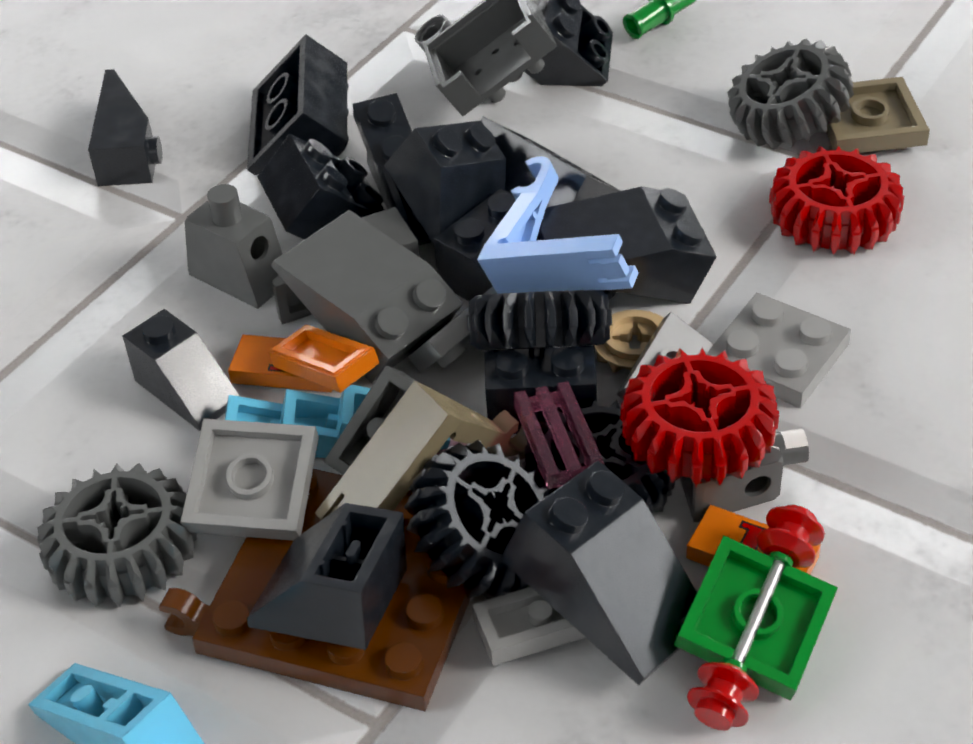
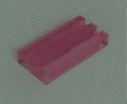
(547, 403)

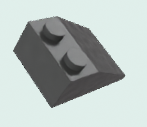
(368, 289)

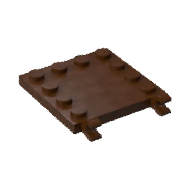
(395, 667)

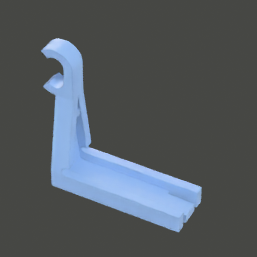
(522, 264)

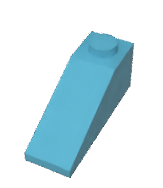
(110, 709)

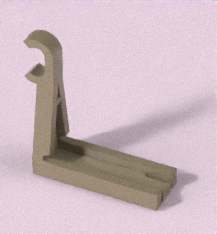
(410, 439)

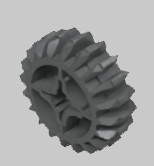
(790, 93)
(115, 535)

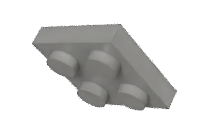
(785, 344)
(250, 479)

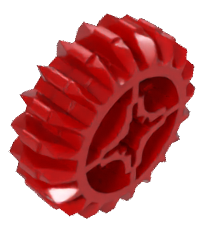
(836, 200)
(699, 416)

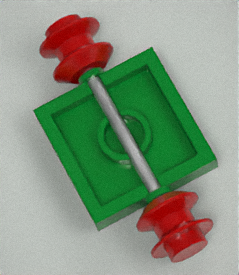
(756, 618)

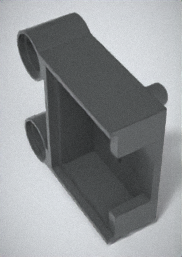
(485, 50)

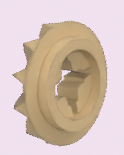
(623, 326)

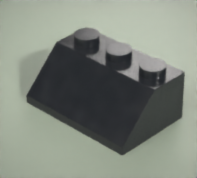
(300, 98)
(573, 181)

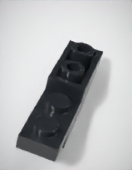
(383, 130)

